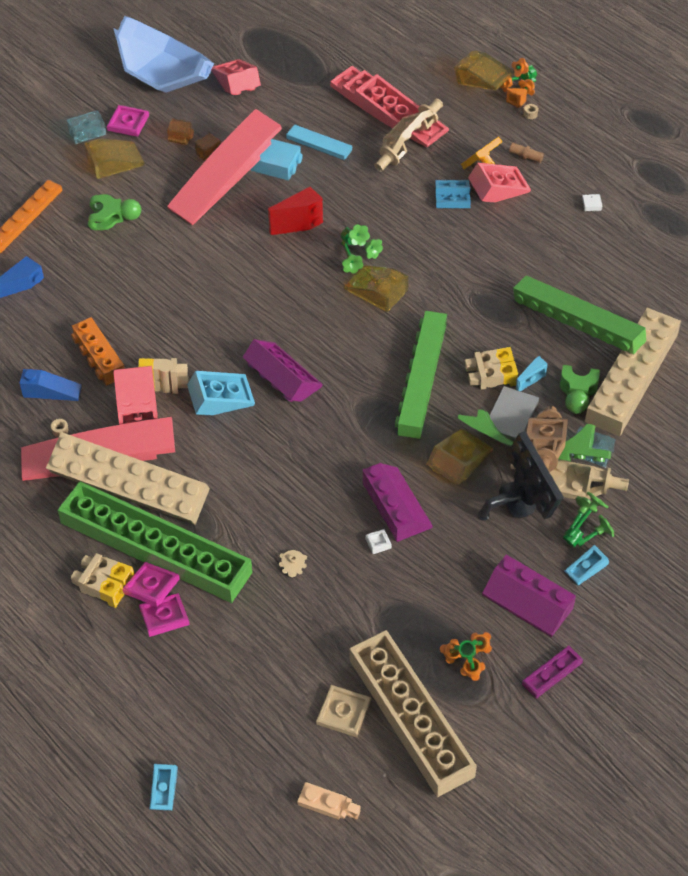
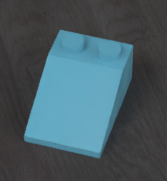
(219, 392)

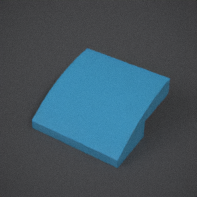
(452, 193)

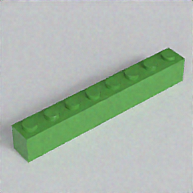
(580, 314)
(422, 375)

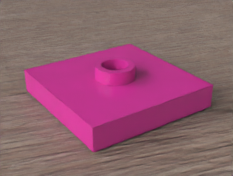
(128, 120)
(151, 584)
(165, 617)

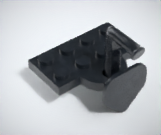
(531, 484)

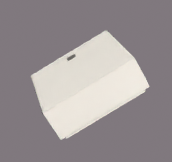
(592, 202)
(378, 541)

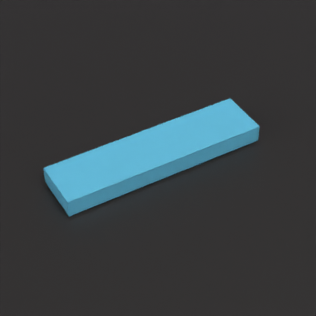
(319, 142)

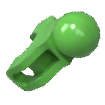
(111, 211)
(578, 388)

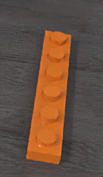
(28, 212)

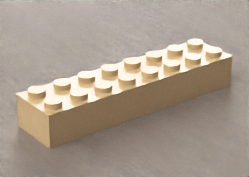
(632, 374)
(128, 478)
(412, 713)

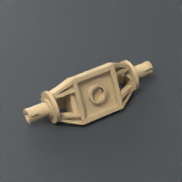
(393, 142)
(575, 479)

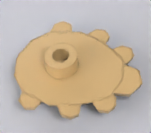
(293, 562)

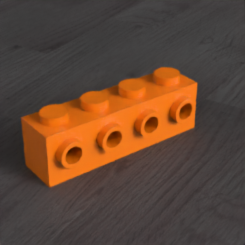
(97, 349)

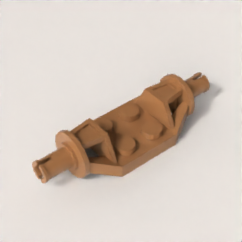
(548, 435)

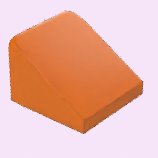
(516, 96)

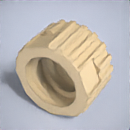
(530, 111)
(59, 423)

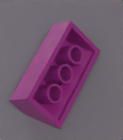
(281, 370)
(395, 501)
(529, 595)

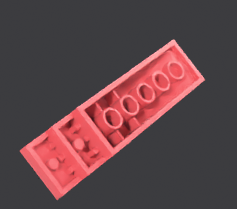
(383, 102)
(225, 167)
(136, 439)

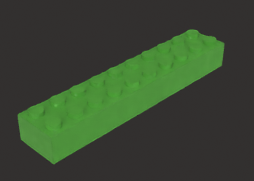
(155, 541)

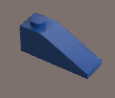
(20, 277)
(48, 386)

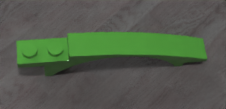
(579, 445)

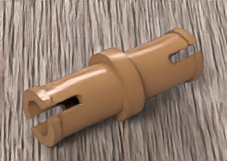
(526, 152)

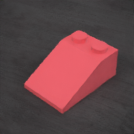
(237, 76)
(497, 182)

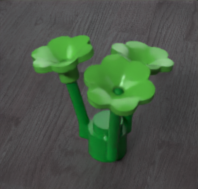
(358, 236)
(574, 535)

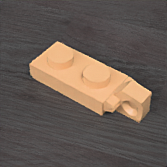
(327, 802)

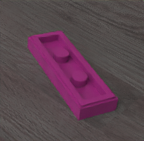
(552, 671)

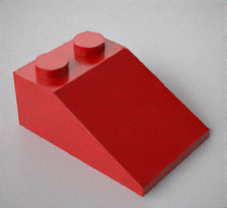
(296, 213)

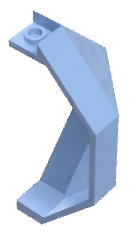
(158, 57)

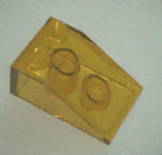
(482, 71)
(112, 156)
(379, 286)
(458, 456)

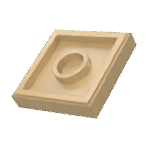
(343, 711)

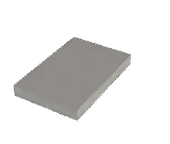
(513, 412)

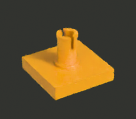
(482, 155)

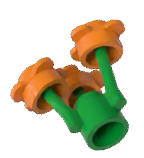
(523, 71)
(467, 650)

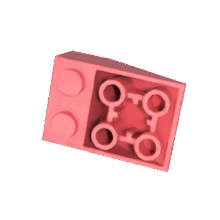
(135, 394)

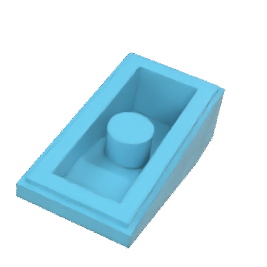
(532, 374)
(587, 565)
(163, 787)

